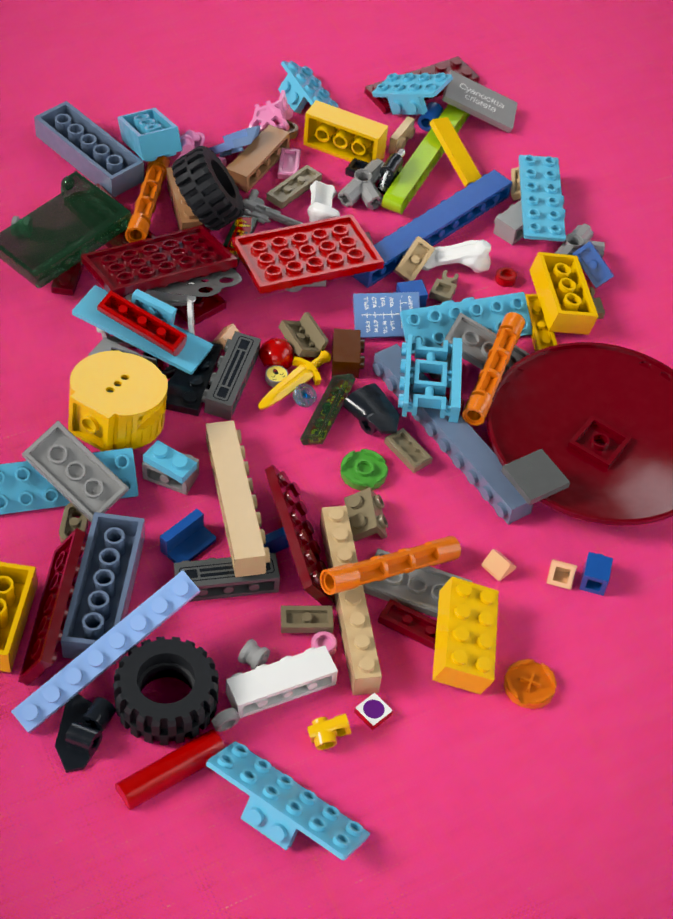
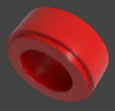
(506, 277)

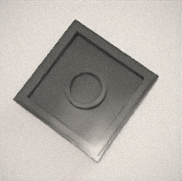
(535, 476)

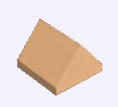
(225, 334)
(498, 565)
(561, 574)

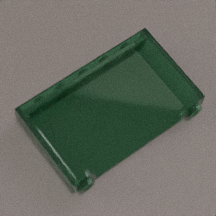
(62, 230)

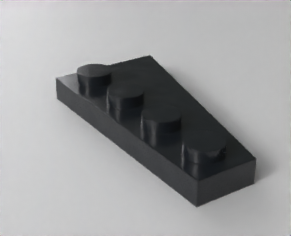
(186, 390)

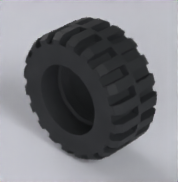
(208, 188)
(169, 720)

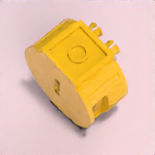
(117, 400)

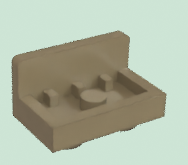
(304, 336)
(366, 514)

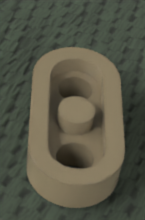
(70, 522)

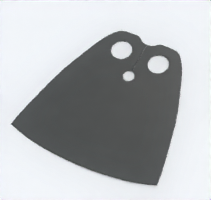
(184, 288)

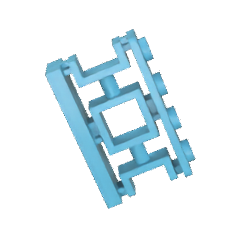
(449, 378)

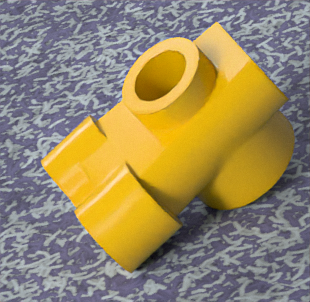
(324, 731)

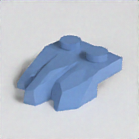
(236, 141)

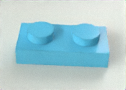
(169, 461)

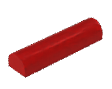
(142, 323)
(169, 769)

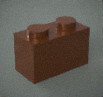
(346, 352)

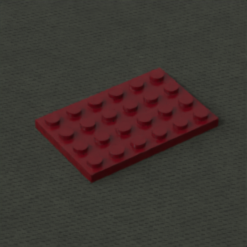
(159, 261)

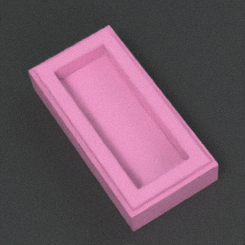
(288, 162)

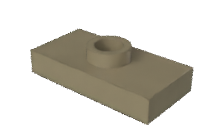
(408, 450)

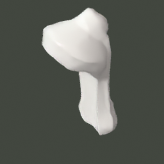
(321, 202)
(469, 253)

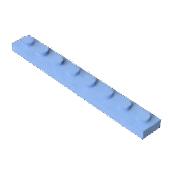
(105, 652)

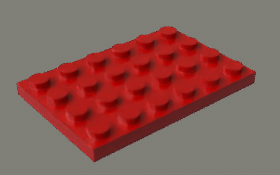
(307, 253)

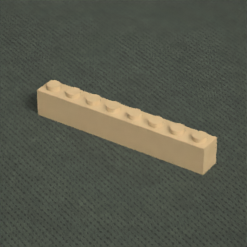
(235, 499)
(351, 605)

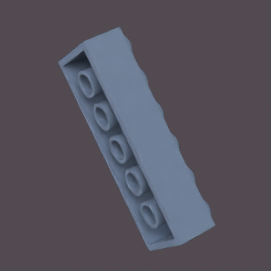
(89, 148)
(103, 580)

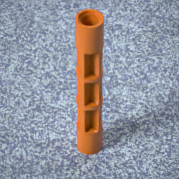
(146, 203)
(490, 376)
(381, 567)

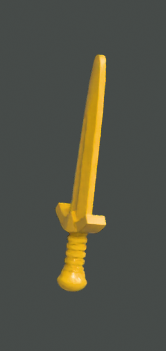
(302, 374)

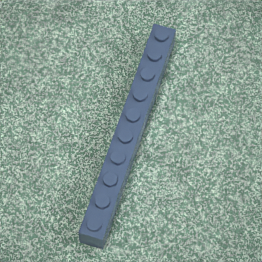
(459, 443)

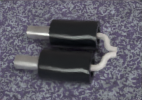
(390, 170)

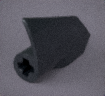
(373, 410)
(82, 730)

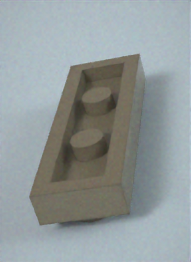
(293, 186)

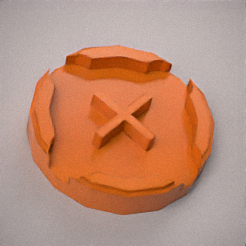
(530, 684)

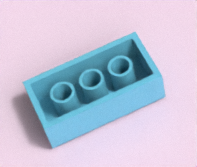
(150, 134)

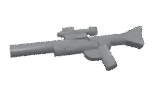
(256, 208)

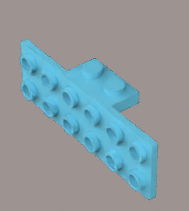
(541, 198)
(435, 321)
(187, 360)
(27, 490)
(283, 807)

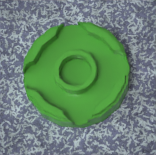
(364, 469)

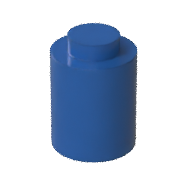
(434, 112)

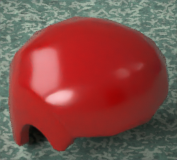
(276, 352)

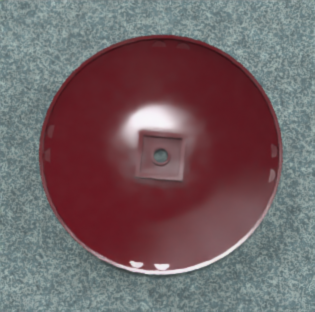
(586, 394)

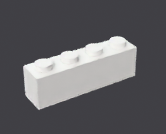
(281, 681)

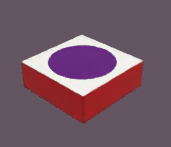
(373, 711)

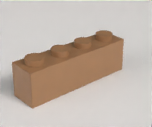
(258, 157)
(183, 213)

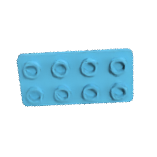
(303, 87)
(408, 91)

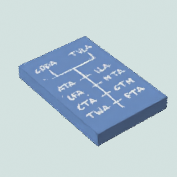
(379, 313)

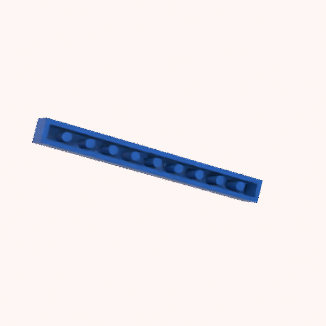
(440, 222)

